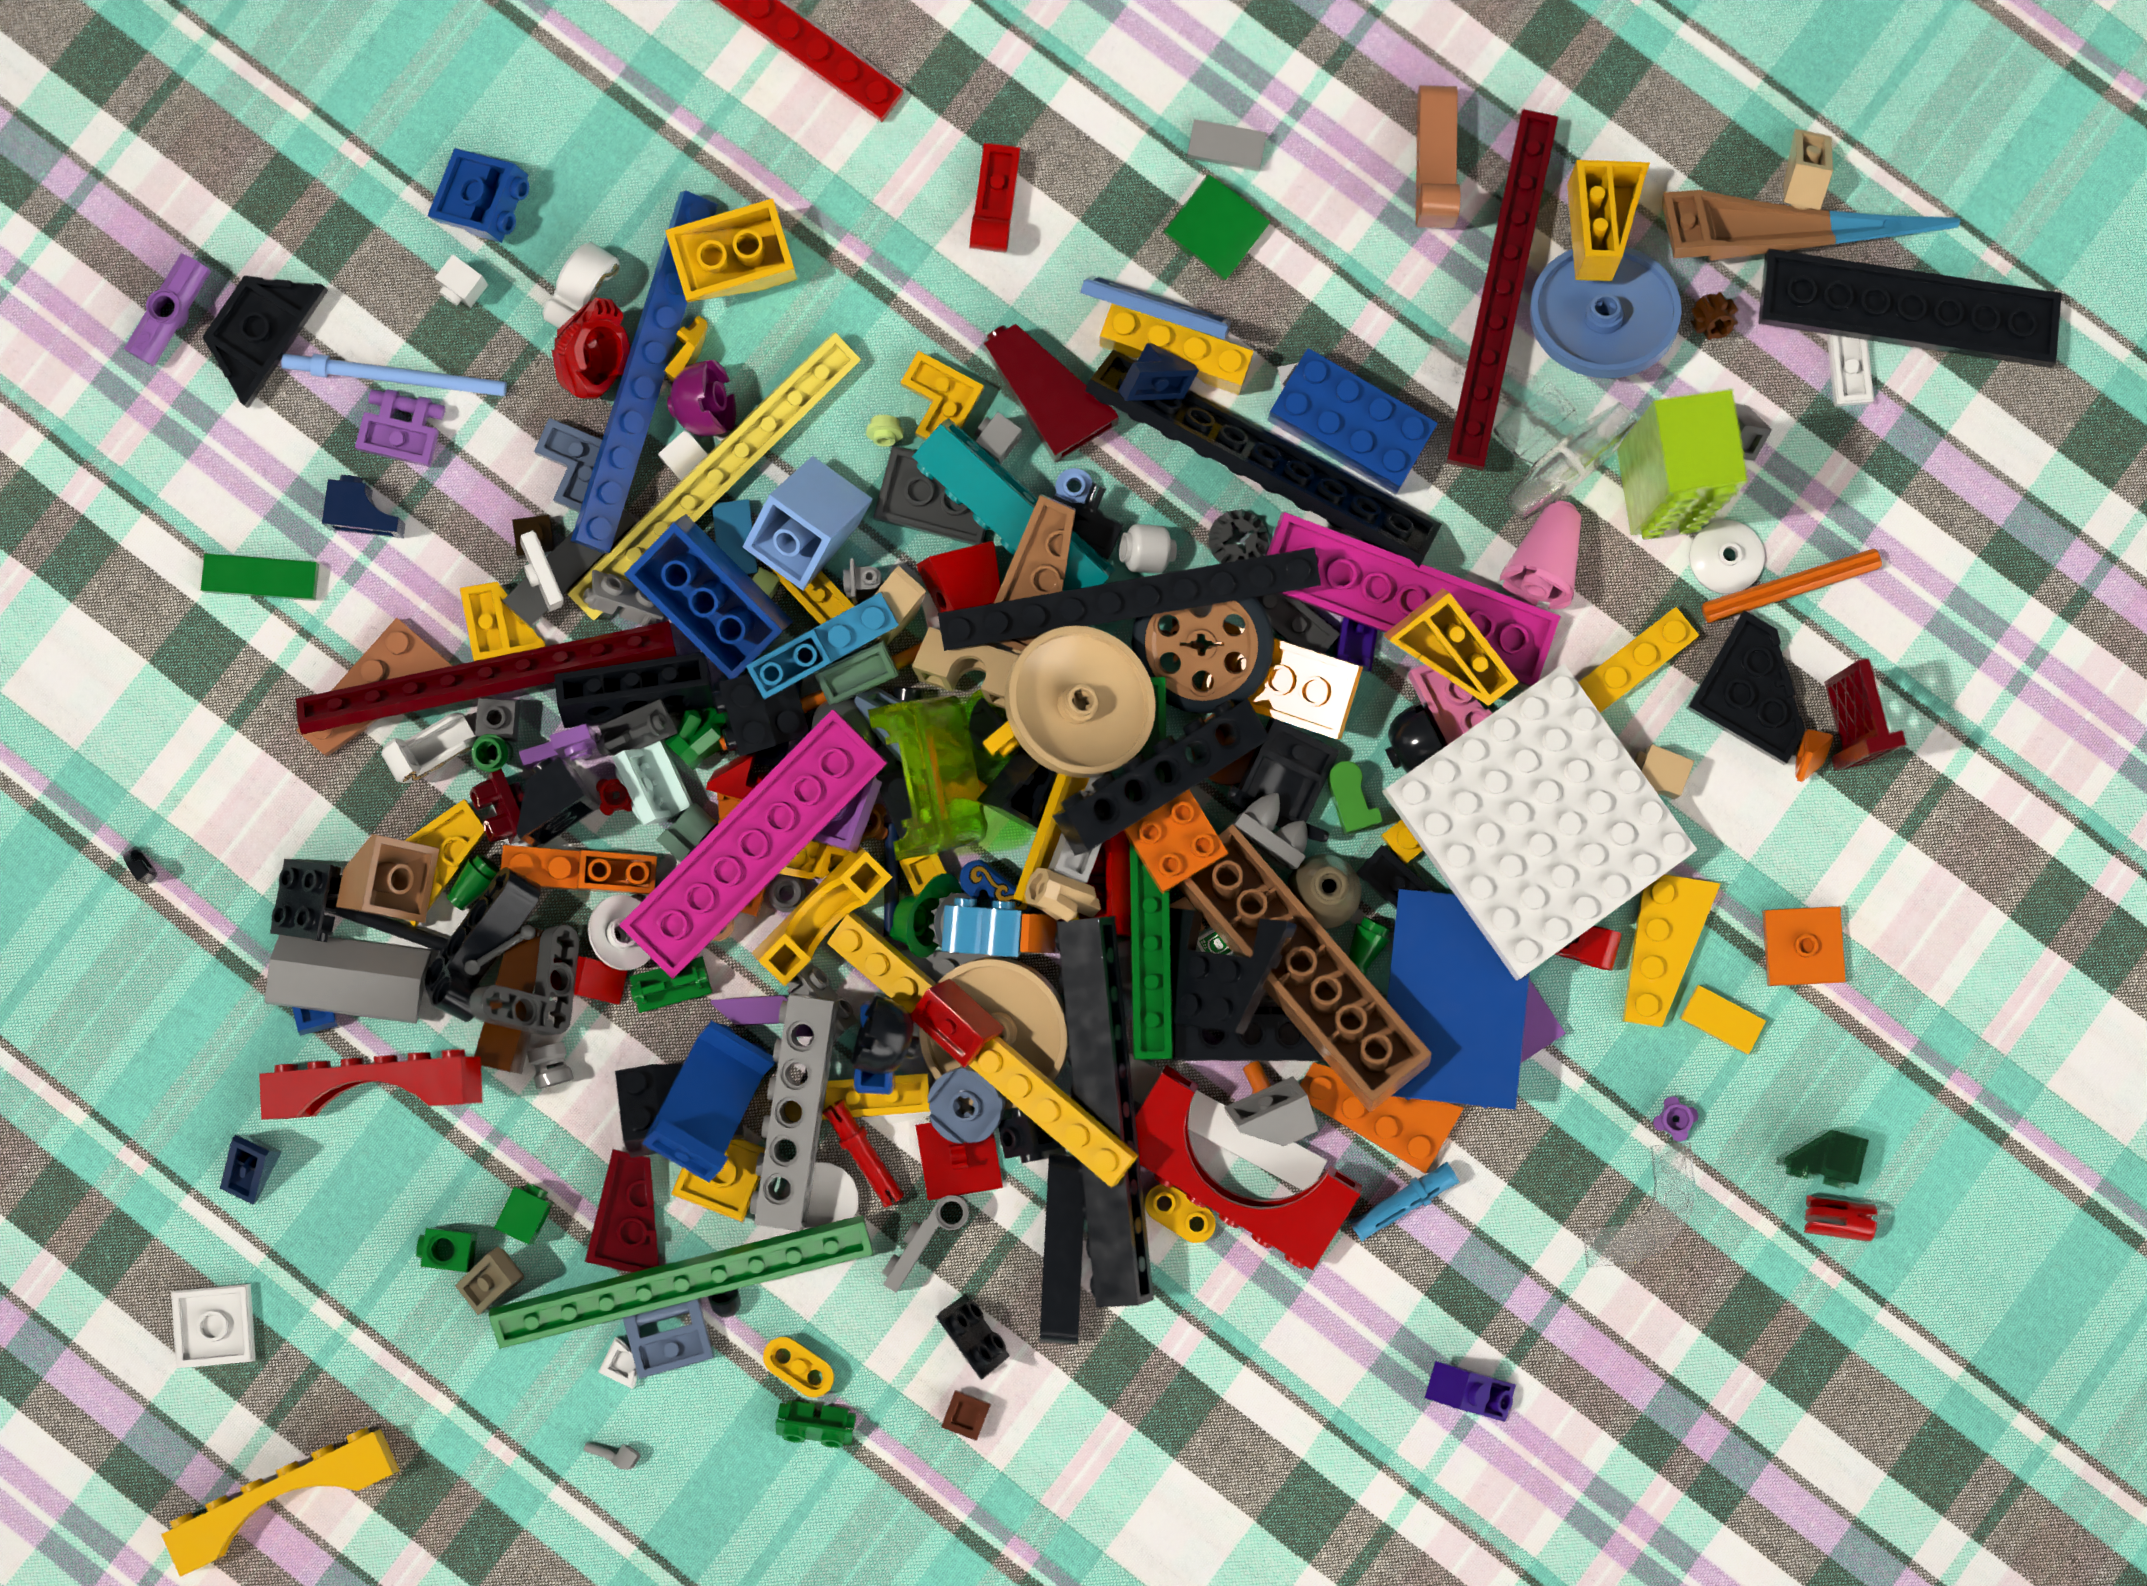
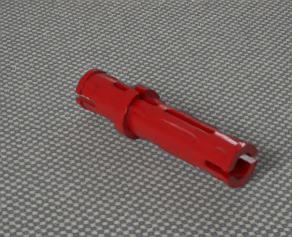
(855, 1141)

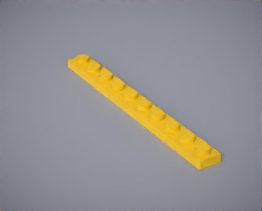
(1602, 687)
(995, 1062)

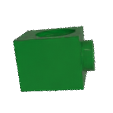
(524, 1213)
(464, 1249)

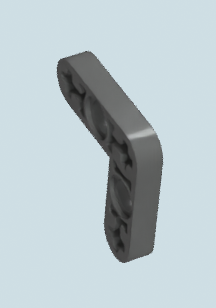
(537, 1004)

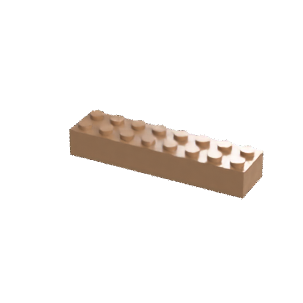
(1314, 979)

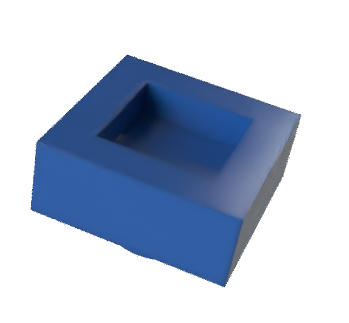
(313, 1021)

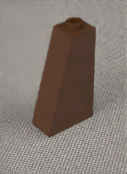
(504, 1046)

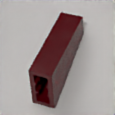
(1047, 393)

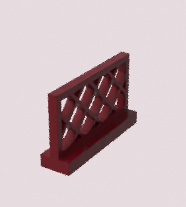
(1860, 717)

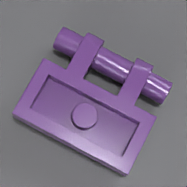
(397, 438)

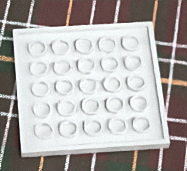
(1539, 821)

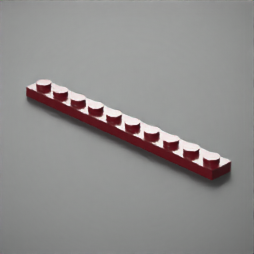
(1502, 290)
(480, 678)

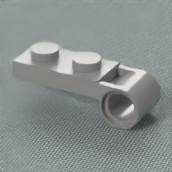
(917, 1240)

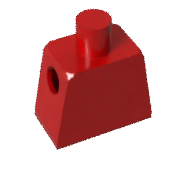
(962, 577)

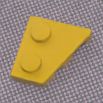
(492, 625)

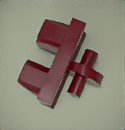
(507, 804)

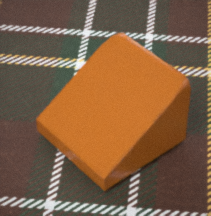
(1811, 753)

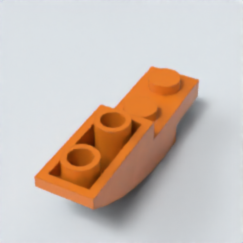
(582, 869)

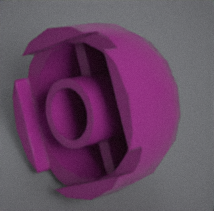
(701, 399)

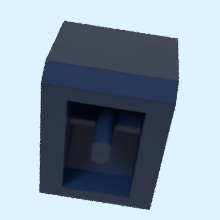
(248, 1167)

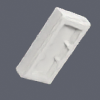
(539, 571)

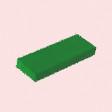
(259, 577)

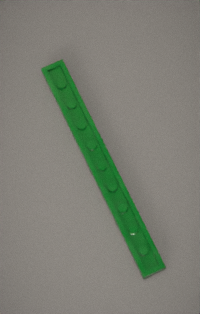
(1150, 931)
(680, 1281)

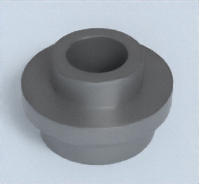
(786, 881)

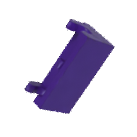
(1356, 643)

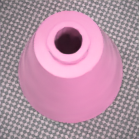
(1546, 559)

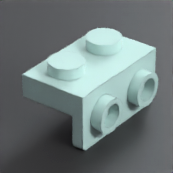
(652, 783)

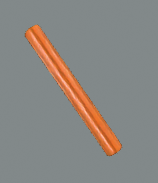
(1791, 585)

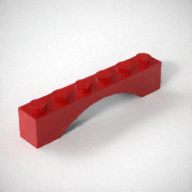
(436, 1081)

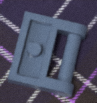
(672, 1347)

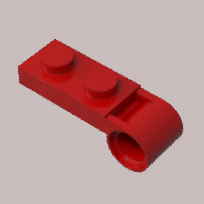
(995, 198)

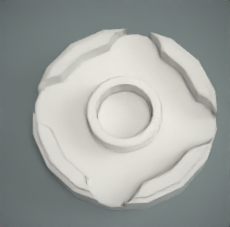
(832, 1195)

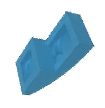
(732, 527)

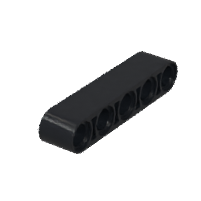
(1062, 1252)

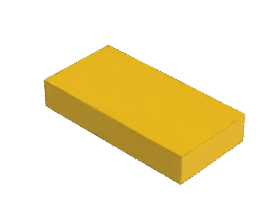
(1722, 1019)

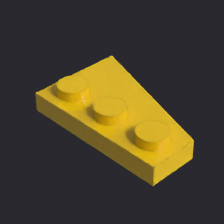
(456, 835)

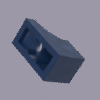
(352, 510)

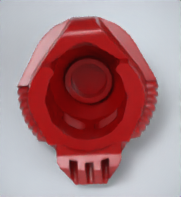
(591, 349)

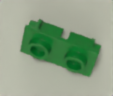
(658, 989)
(829, 1429)

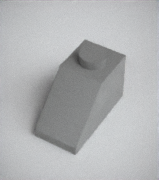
(1275, 1113)

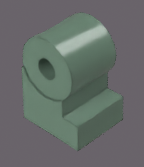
(687, 832)

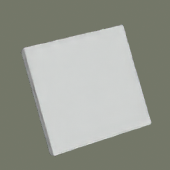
(213, 1326)

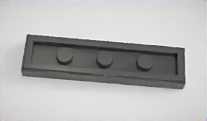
(569, 564)

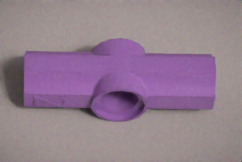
(156, 331)

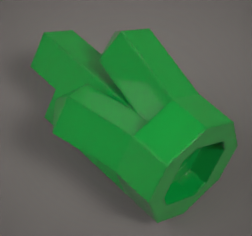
(697, 736)

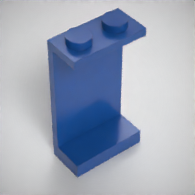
(708, 1100)

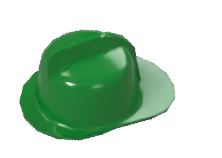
(914, 915)

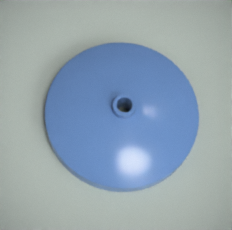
(1606, 325)

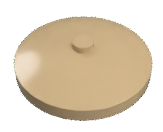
(1080, 701)
(1021, 1003)

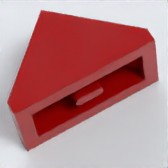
(595, 980)

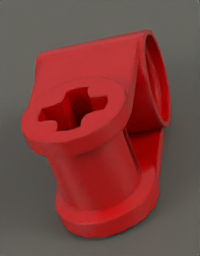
(1594, 948)

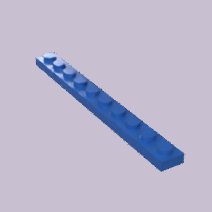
(637, 391)

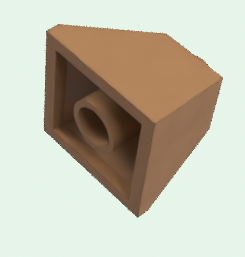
(389, 879)

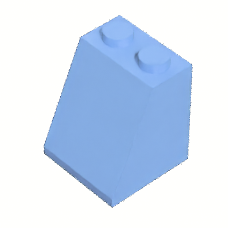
(806, 522)

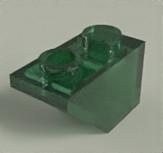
(1828, 1155)

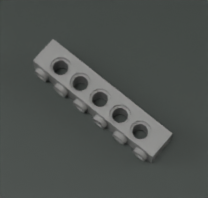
(821, 1017)

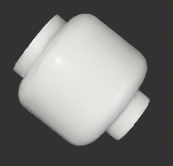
(1147, 548)

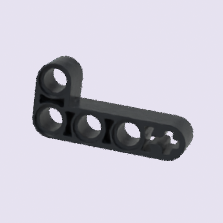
(485, 927)

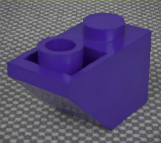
(1470, 1391)

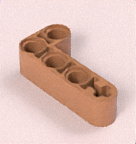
(1437, 157)

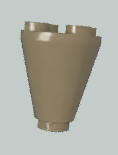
(1327, 908)

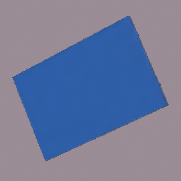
(1457, 1003)

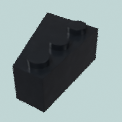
(1020, 790)

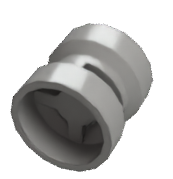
(550, 1056)

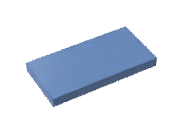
(1156, 306)

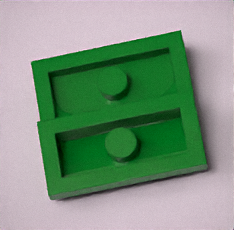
(1216, 227)

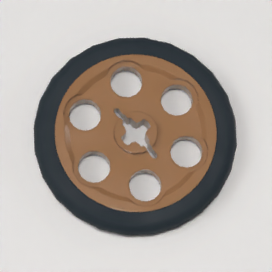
(1254, 643)

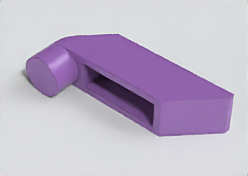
(756, 1012)

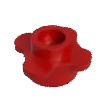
(609, 804)

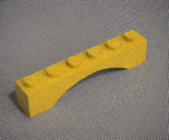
(207, 1537)

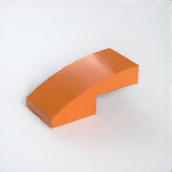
(1038, 933)

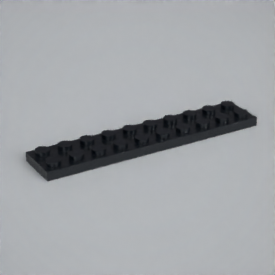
(1273, 464)

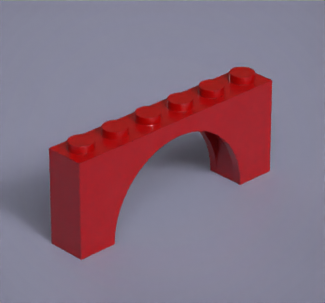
(1293, 1224)

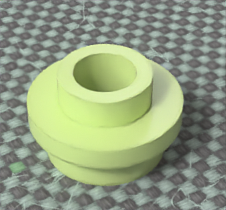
(884, 430)

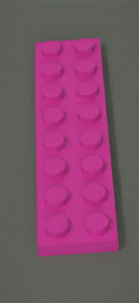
(1386, 587)
(753, 843)

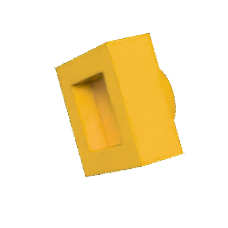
(921, 870)

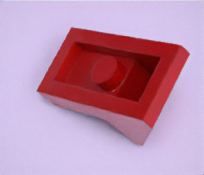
(736, 777)

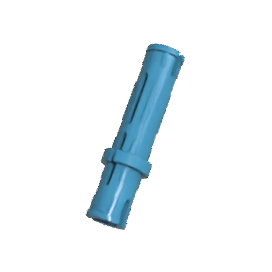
(1409, 1198)

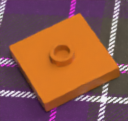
(1803, 946)

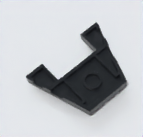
(1216, 988)

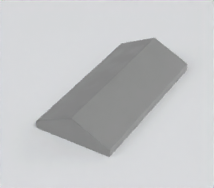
(348, 977)

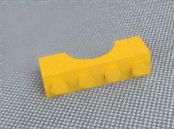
(1218, 361)
(800, 933)

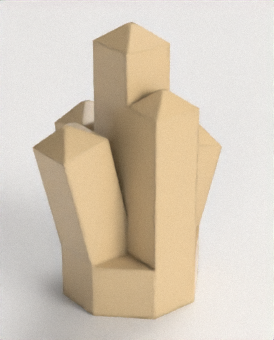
(1061, 895)

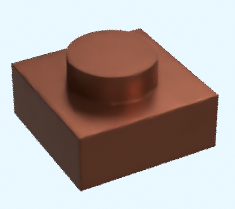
(965, 1415)

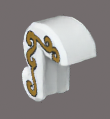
(579, 282)
(429, 748)

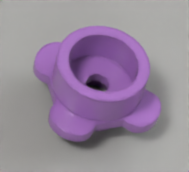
(1686, 1115)

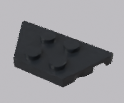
(258, 329)

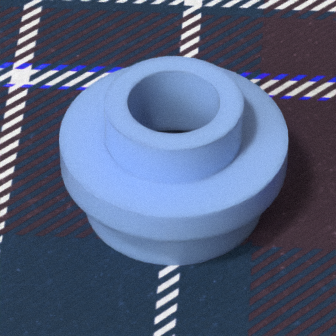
(1069, 475)

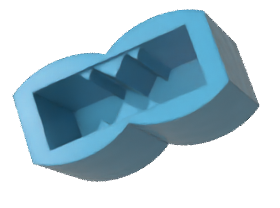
(982, 929)

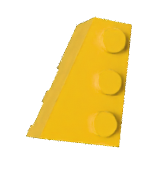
(1454, 647)

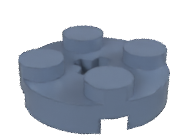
(945, 1111)

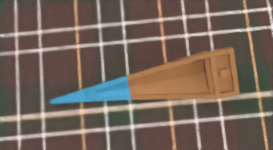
(1737, 227)

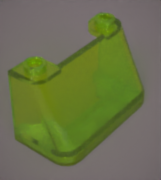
(937, 774)

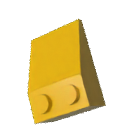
(732, 253)

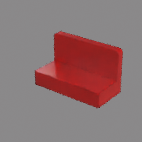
(955, 1021)

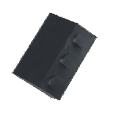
(553, 802)

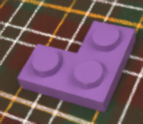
(571, 743)

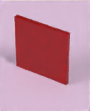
(957, 1167)

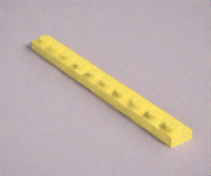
(729, 458)

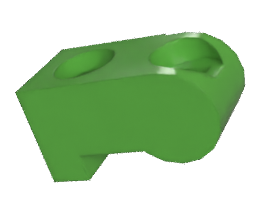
(1349, 800)

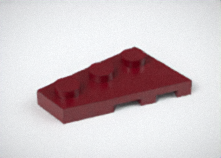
(625, 1217)

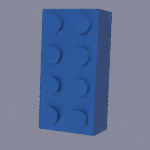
(1351, 421)
(708, 597)

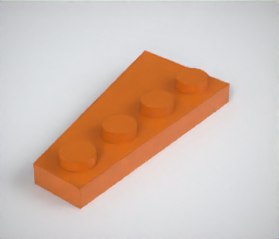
(1402, 1127)

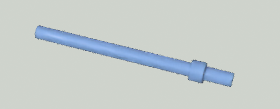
(322, 366)

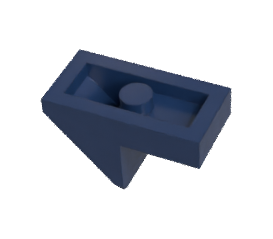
(1158, 376)

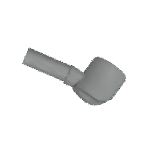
(623, 1459)

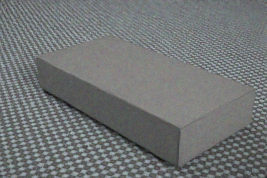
(1226, 145)

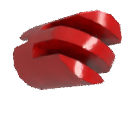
(1840, 1218)

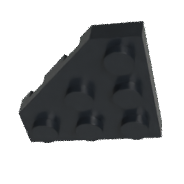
(1751, 691)

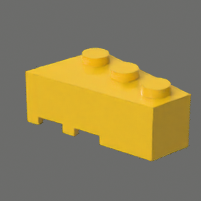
(1602, 213)

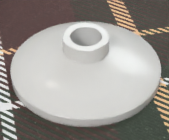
(1713, 569)
(604, 919)

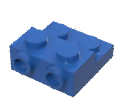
(479, 195)

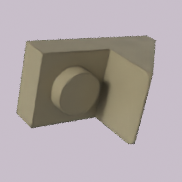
(489, 1280)

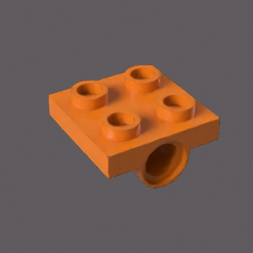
(1175, 841)

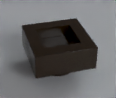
(541, 525)

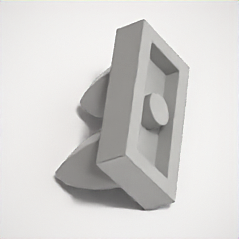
(1257, 826)

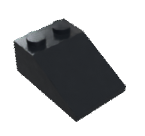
(640, 1097)

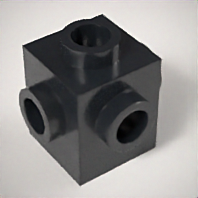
(1024, 1138)

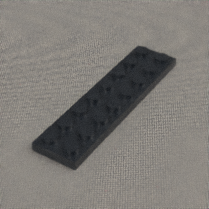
(1910, 308)

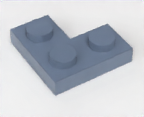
(572, 450)

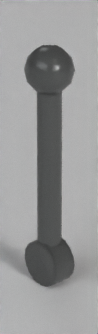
(473, 966)

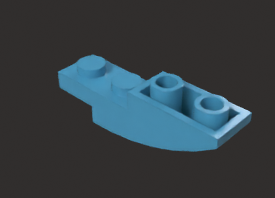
(822, 645)

